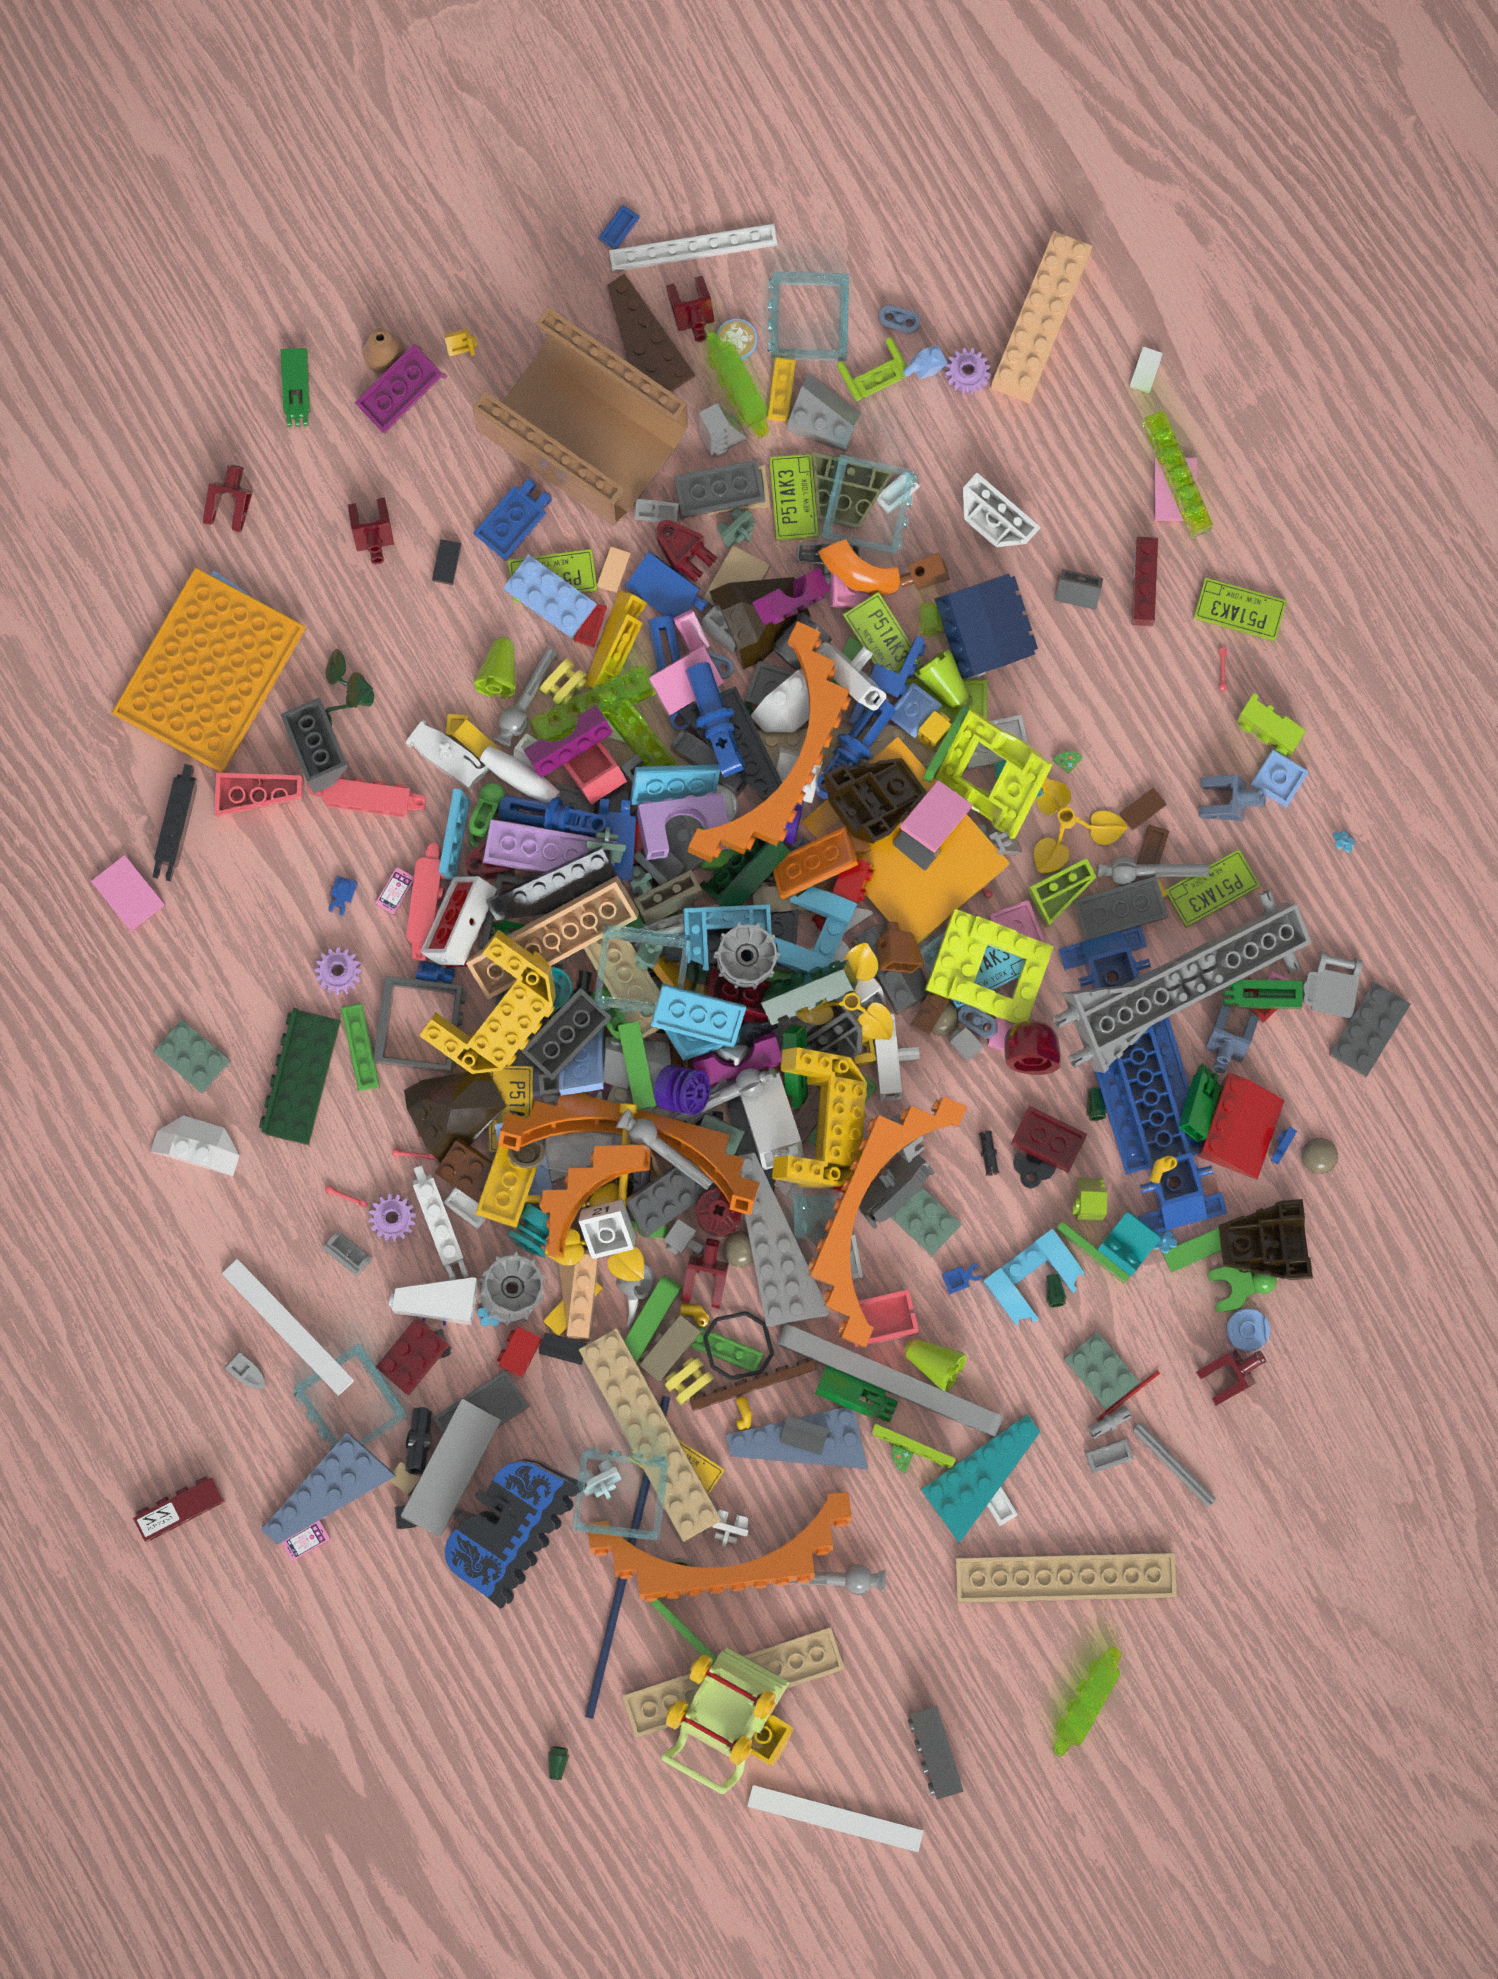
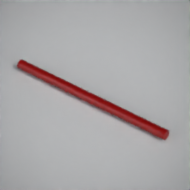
(1129, 1395)

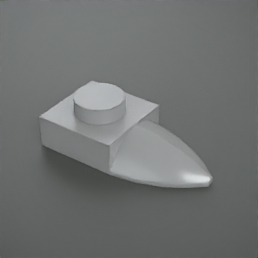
(245, 1371)

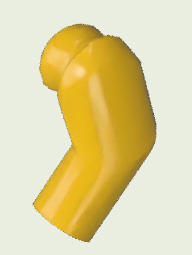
(1161, 1166)
(697, 1312)
(746, 1413)

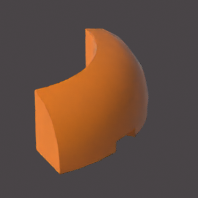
(857, 573)

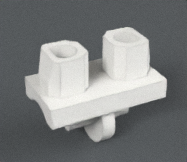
(603, 1482)
(739, 1528)

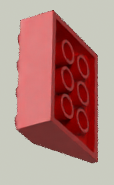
(1241, 1126)

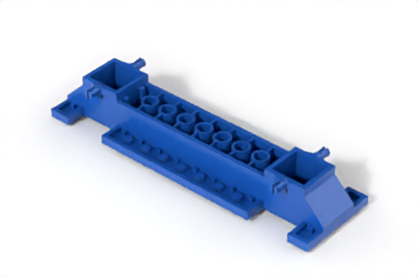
(1147, 1092)

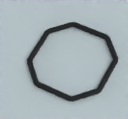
(744, 1313)

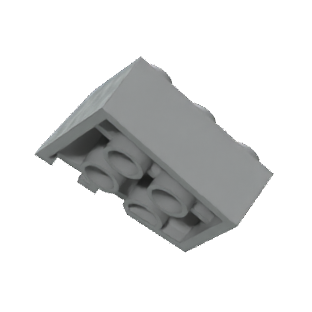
(823, 416)
(614, 1062)

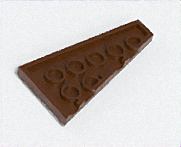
(645, 339)

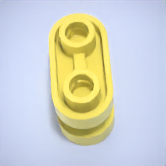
(564, 694)
(675, 1380)

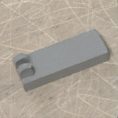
(1005, 844)

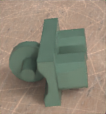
(739, 529)
(616, 849)
(641, 881)
(647, 955)

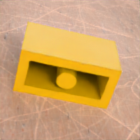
(934, 730)

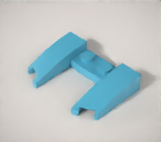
(838, 915)
(700, 920)
(1046, 1248)

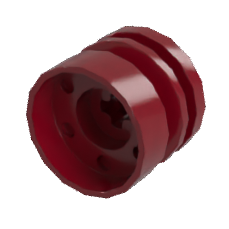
(714, 1224)

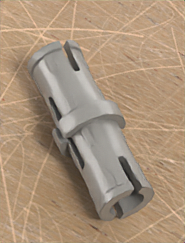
(1109, 1422)

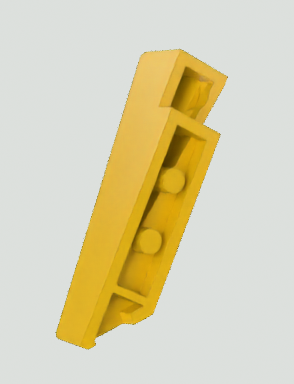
(616, 639)

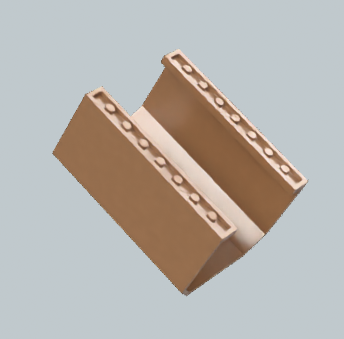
(586, 420)

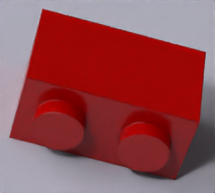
(853, 881)
(519, 1351)

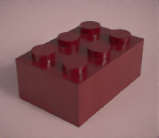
(752, 998)

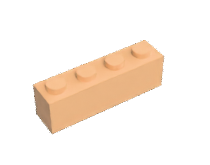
(578, 1293)

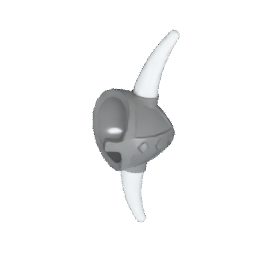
(636, 1290)

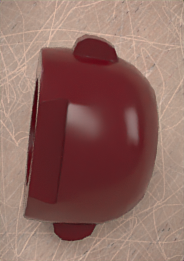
(1032, 1048)

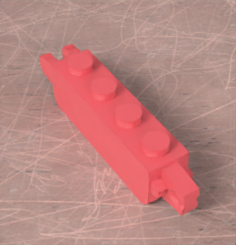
(371, 797)
(424, 900)

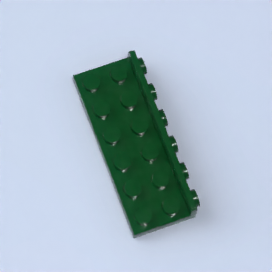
(299, 1076)

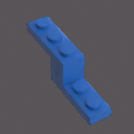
(890, 681)

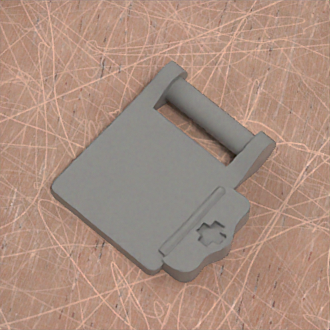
(1330, 990)

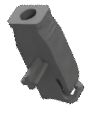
(699, 753)
(894, 1189)

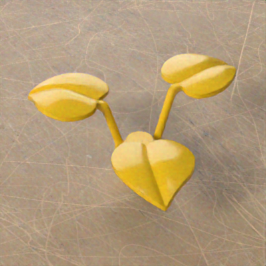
(1051, 855)
(875, 1020)
(623, 1265)

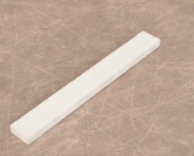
(693, 247)
(288, 1327)
(835, 1818)

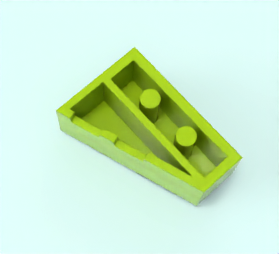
(1270, 726)
(1061, 889)
(1090, 1200)

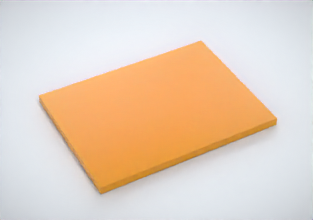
(209, 670)
(904, 890)

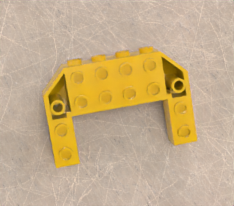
(510, 1021)
(839, 1119)

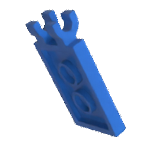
(512, 520)
(664, 587)
(625, 827)

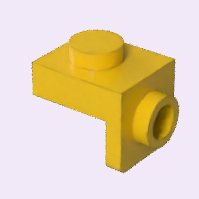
(460, 342)

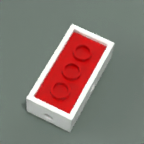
(458, 921)

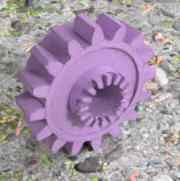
(968, 382)
(341, 982)
(402, 1224)

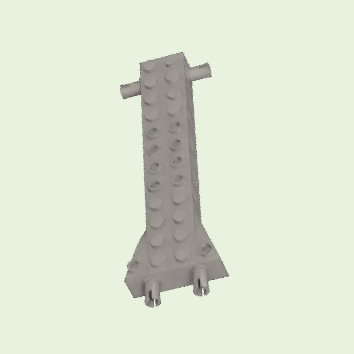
(1118, 1015)

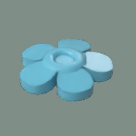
(1343, 841)
(1166, 1242)
(485, 1321)

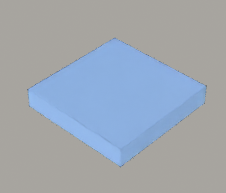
(914, 709)
(1279, 778)

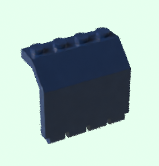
(986, 626)

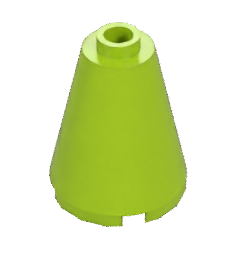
(497, 670)
(944, 679)
(936, 1362)

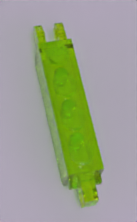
(738, 384)
(635, 731)
(1089, 1701)

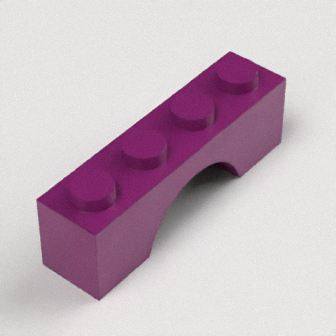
(776, 604)
(548, 755)
(763, 1053)

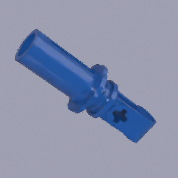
(660, 624)
(715, 718)
(851, 750)
(556, 817)

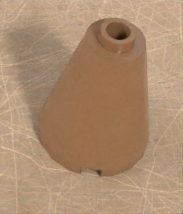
(382, 350)

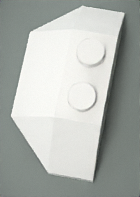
(995, 515)
(784, 707)
(197, 1144)

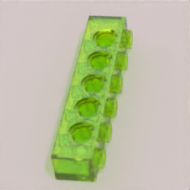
(1177, 474)
(560, 713)

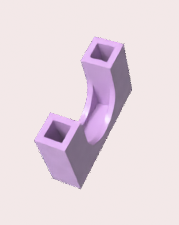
(653, 816)

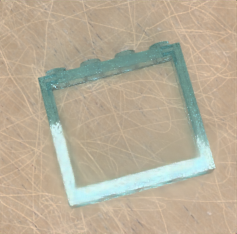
(803, 278)
(906, 502)
(639, 936)
(314, 1415)
(635, 1458)

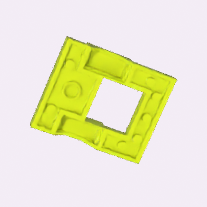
(1017, 783)
(961, 957)

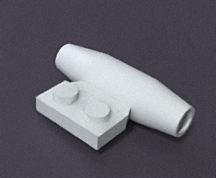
(519, 771)

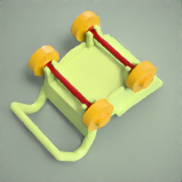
(725, 1710)

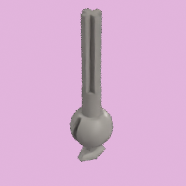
(513, 719)
(1125, 870)
(748, 1083)
(645, 1133)
(856, 1579)

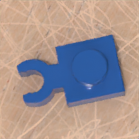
(343, 892)
(433, 972)
(1285, 1139)
(958, 1279)

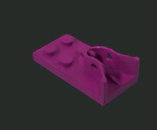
(399, 388)

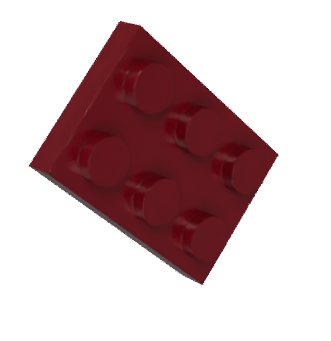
(1048, 1139)
(412, 1356)

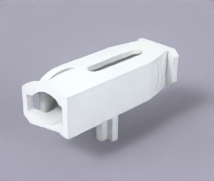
(852, 677)
(447, 755)
(888, 1065)

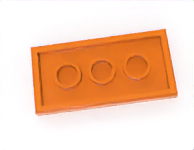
(815, 863)

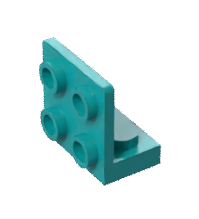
(1129, 1243)

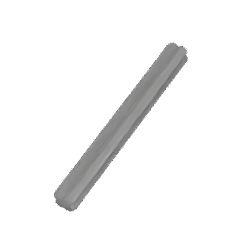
(1174, 1464)

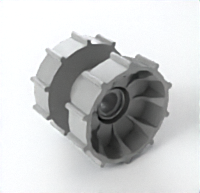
(751, 939)
(517, 1272)

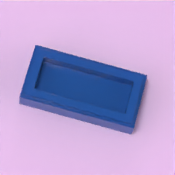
(619, 227)

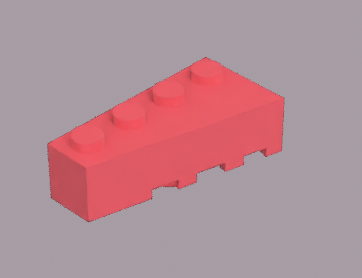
(252, 791)

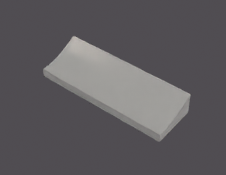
(451, 1468)

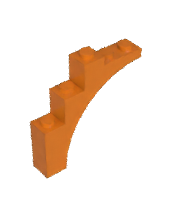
(581, 1183)

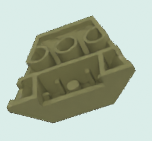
(858, 491)

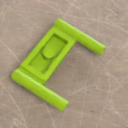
(877, 378)

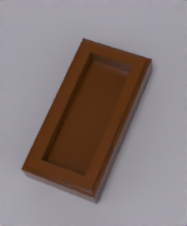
(1143, 809)
(1153, 845)

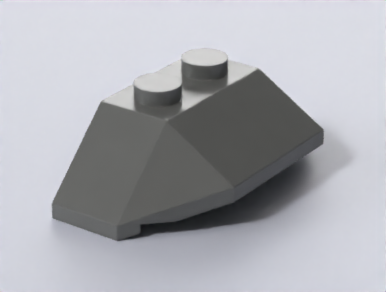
(838, 1036)

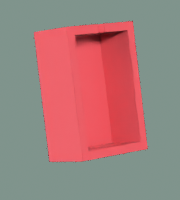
(595, 772)
(889, 1317)

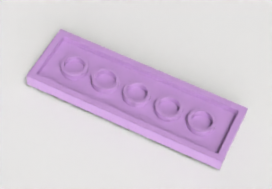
(532, 847)

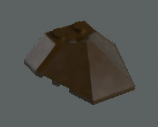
(750, 635)
(873, 796)
(453, 1109)
(1268, 1242)

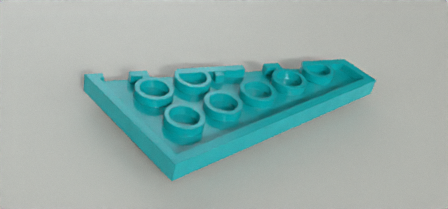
(971, 1484)

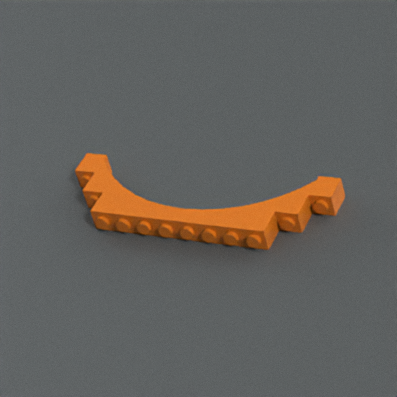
(772, 816)
(589, 1114)
(833, 1259)
(670, 1580)

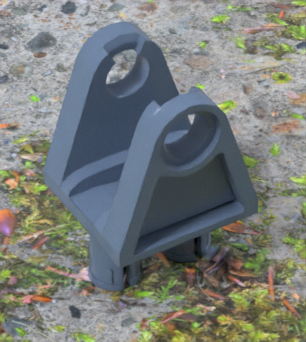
(1241, 798)
(1228, 1045)

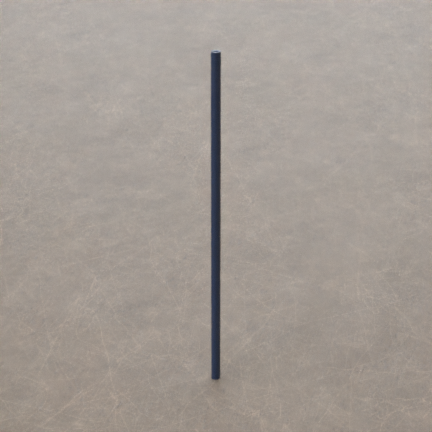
(616, 1604)

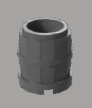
(787, 653)

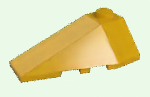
(771, 1741)

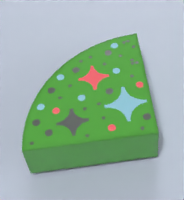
(1067, 760)
(901, 1458)

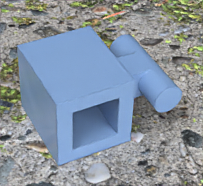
(926, 362)

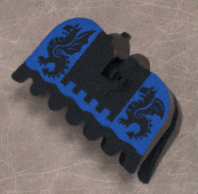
(495, 1550)

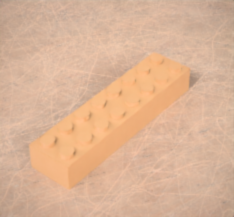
(1041, 317)
(560, 932)

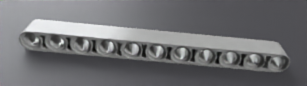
(890, 1380)

